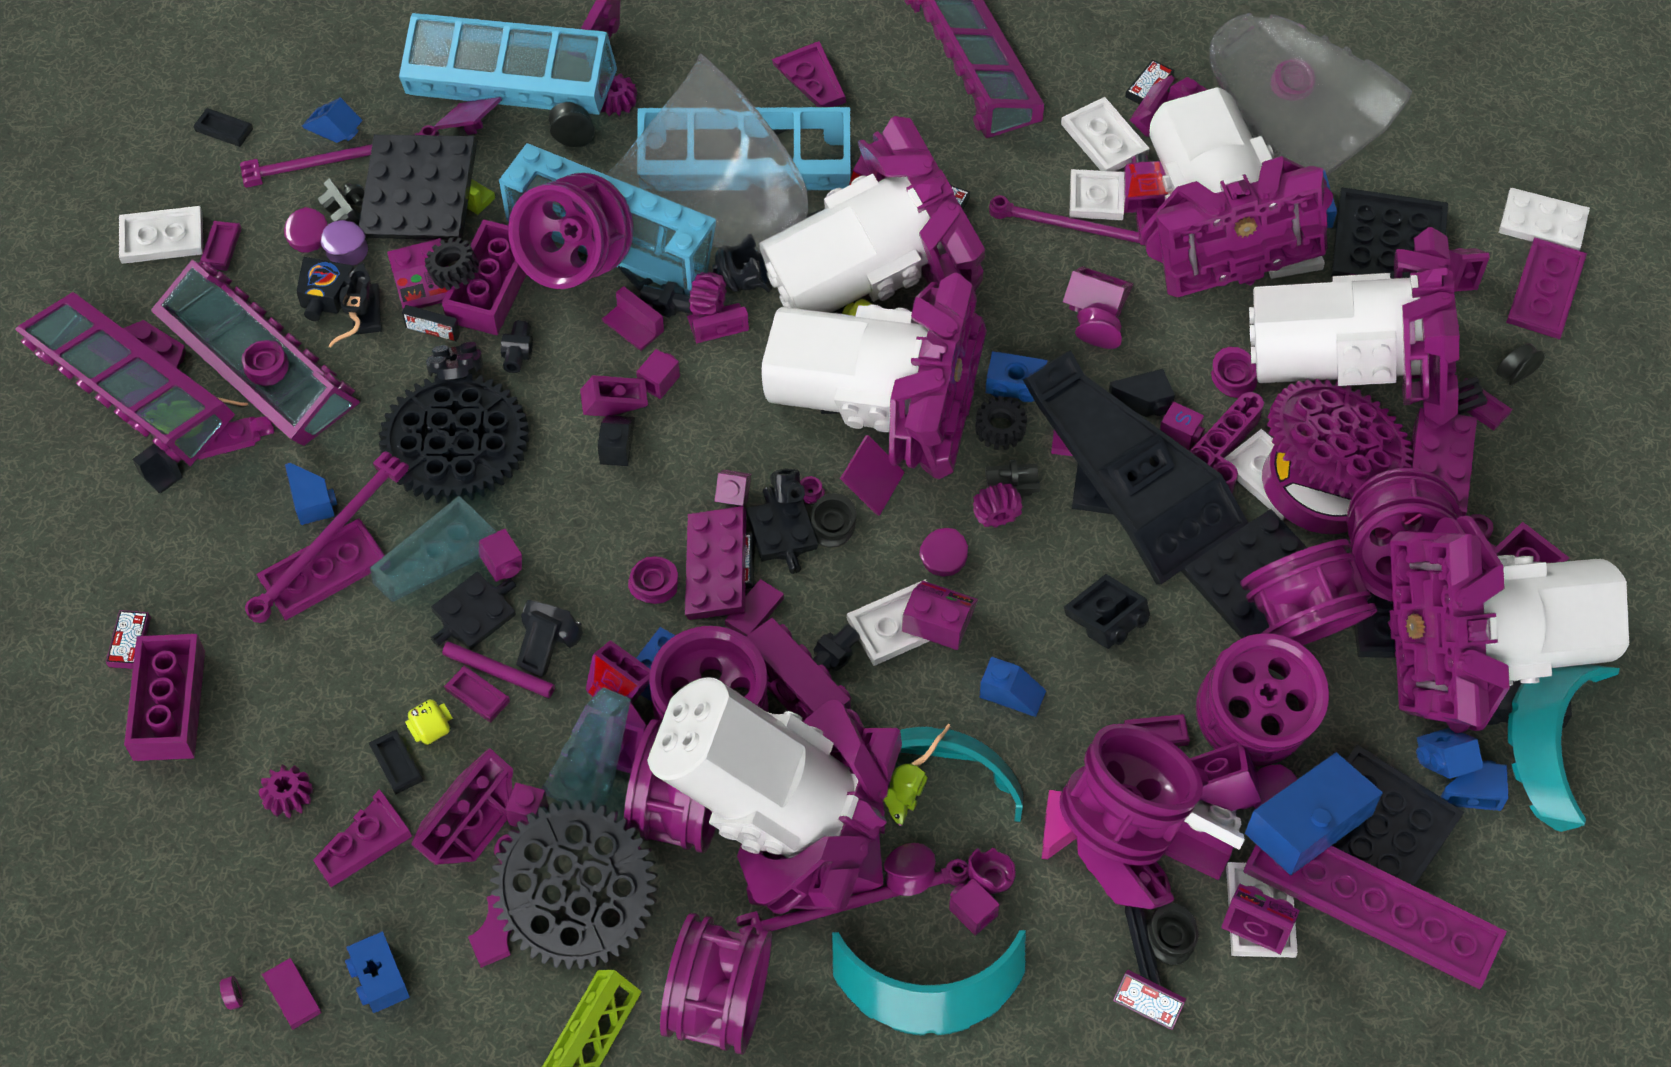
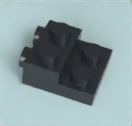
(1108, 611)

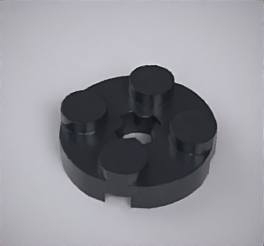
(454, 361)

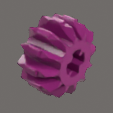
(620, 96)
(707, 294)
(997, 505)
(280, 781)

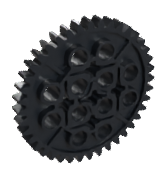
(483, 464)
(596, 934)

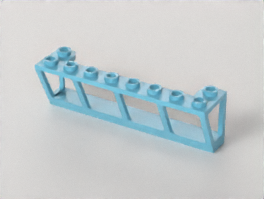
(815, 173)

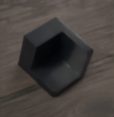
(157, 468)

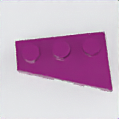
(812, 75)
(365, 840)

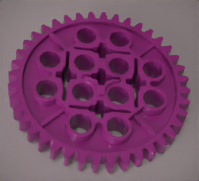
(1336, 435)

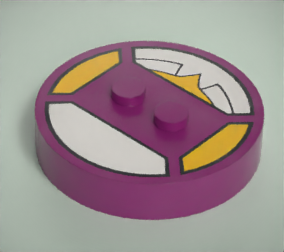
(1303, 501)

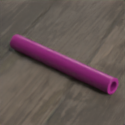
(498, 669)

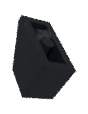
(1145, 393)
(615, 440)

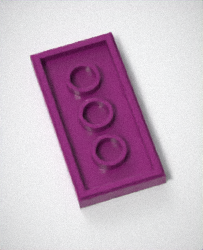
(1546, 288)
(336, 566)

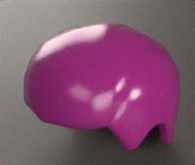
(992, 870)

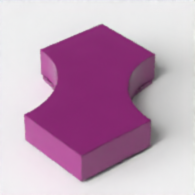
(491, 941)

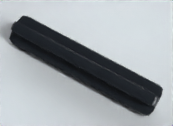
(1141, 944)

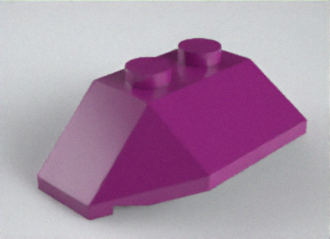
(467, 813)
(1128, 884)

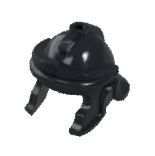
(742, 266)

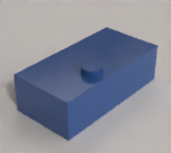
(1313, 813)

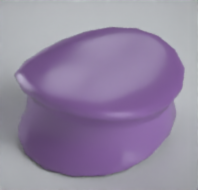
(344, 242)

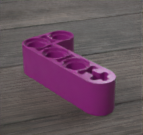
(1228, 439)

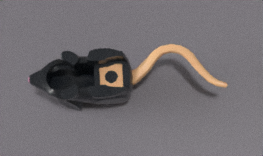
(355, 298)

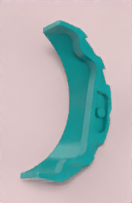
(1536, 742)
(964, 747)
(928, 1007)

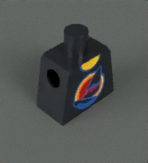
(321, 286)

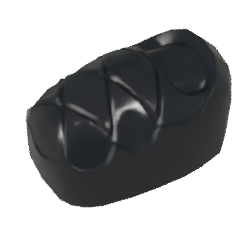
(570, 629)

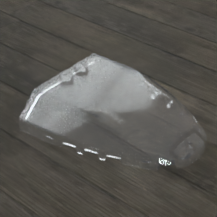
(1303, 91)
(717, 159)

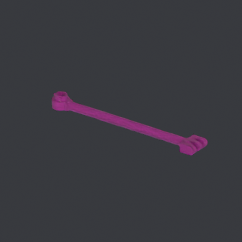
(253, 173)
(1008, 210)
(387, 468)
(944, 876)

